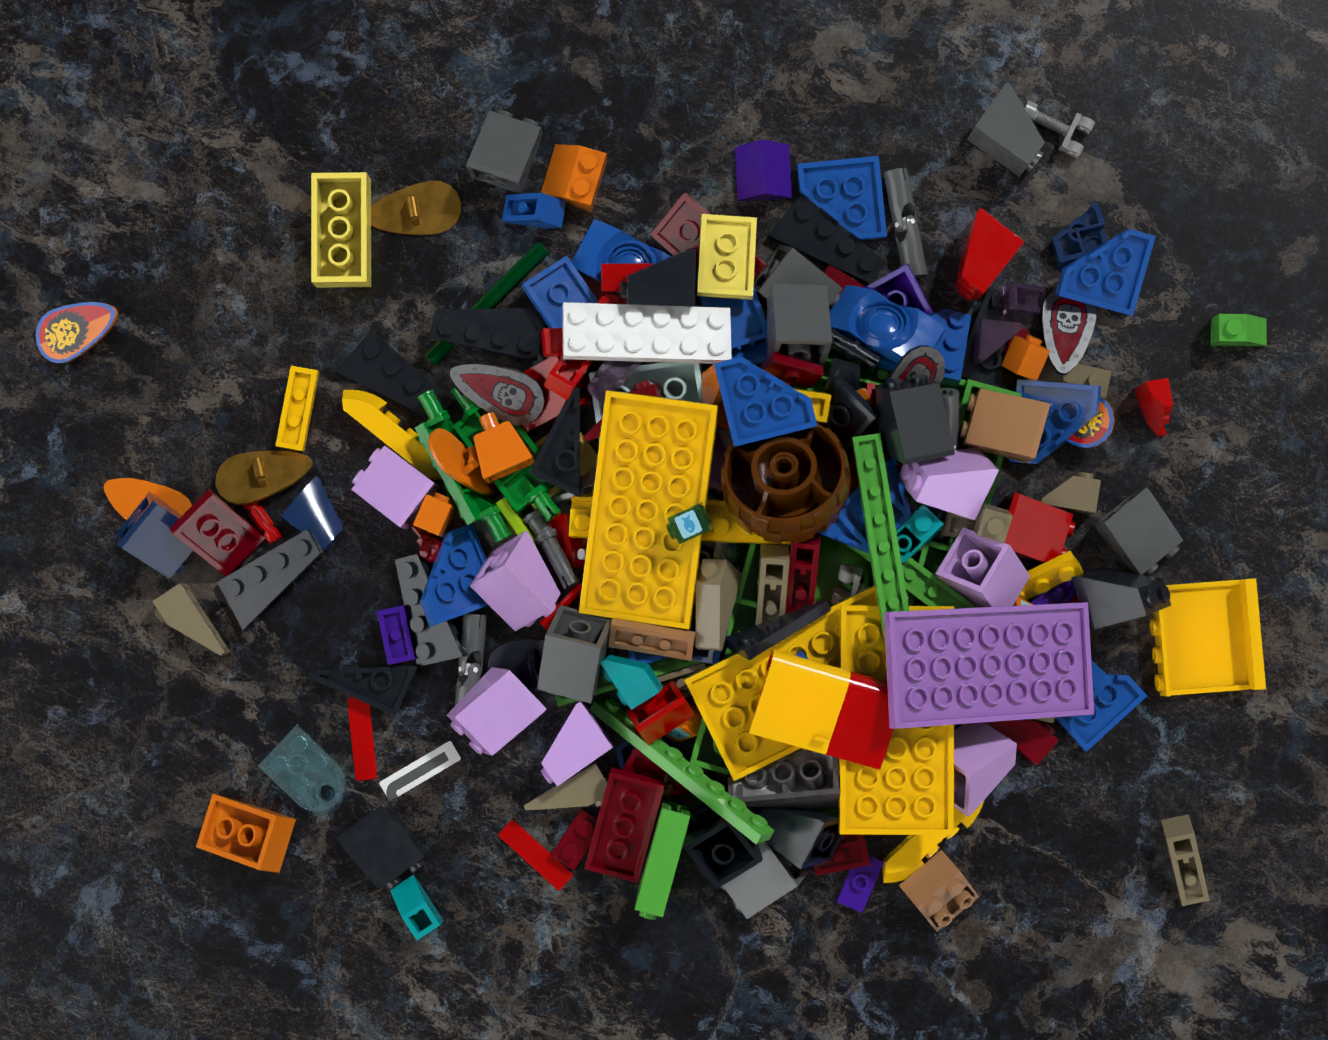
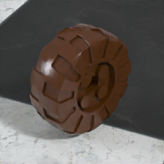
(787, 484)

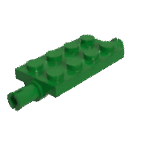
(519, 487)
(471, 504)

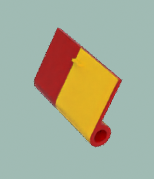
(823, 710)

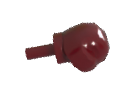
(428, 544)

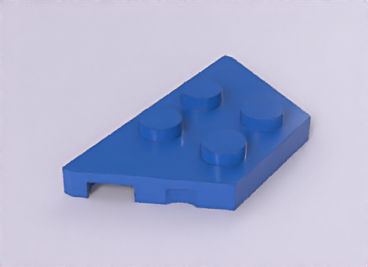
(851, 527)

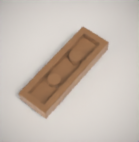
(651, 639)

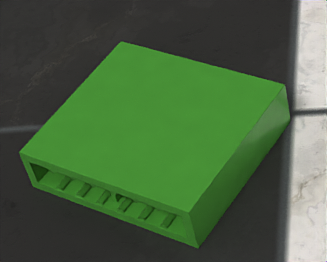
(662, 859)

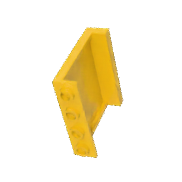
(1209, 639)

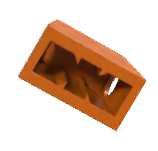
(500, 449)

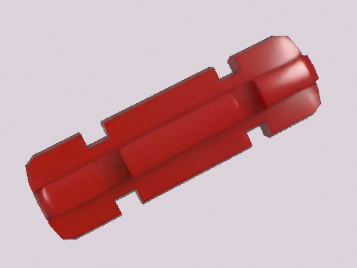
(263, 522)

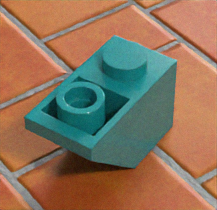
(917, 532)
(632, 678)
(416, 907)

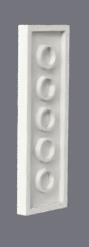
(646, 333)

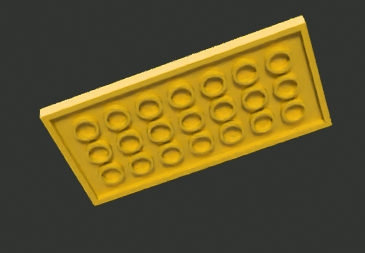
(648, 468)
(731, 690)
(917, 774)

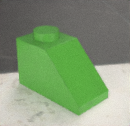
(1238, 330)

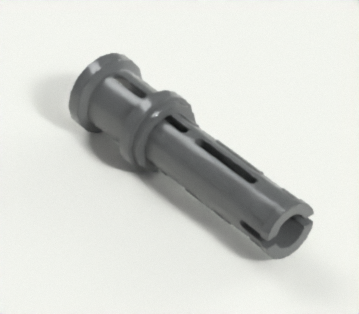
(546, 538)

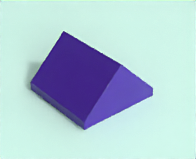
(763, 171)
(902, 289)

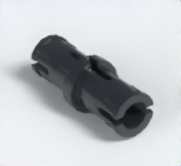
(854, 350)

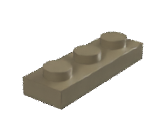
(1079, 375)

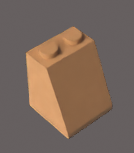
(1004, 424)

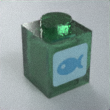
(689, 523)

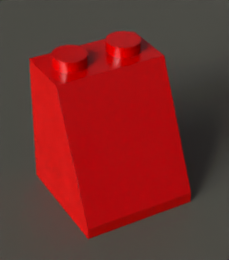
(984, 255)
(553, 402)
(1037, 528)

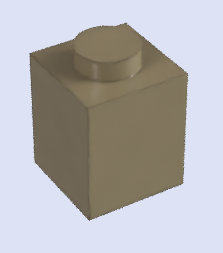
(993, 523)

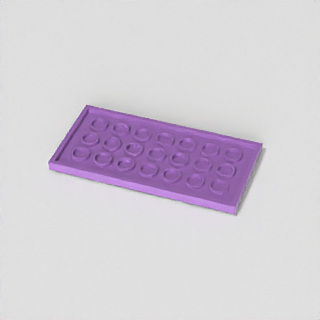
(988, 664)

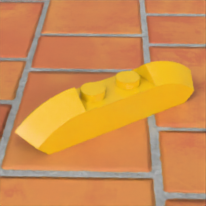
(368, 411)
(907, 856)

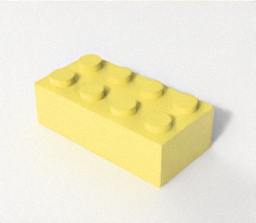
(340, 230)

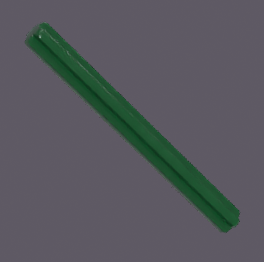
(495, 294)

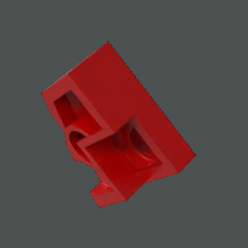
(1155, 404)

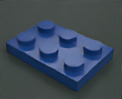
(553, 287)

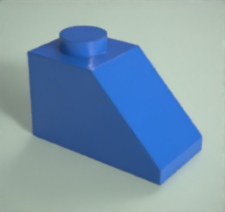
(534, 210)

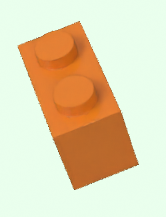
(435, 514)

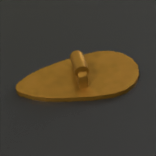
(418, 209)
(260, 475)

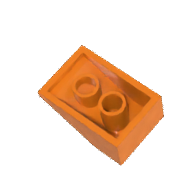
(246, 833)

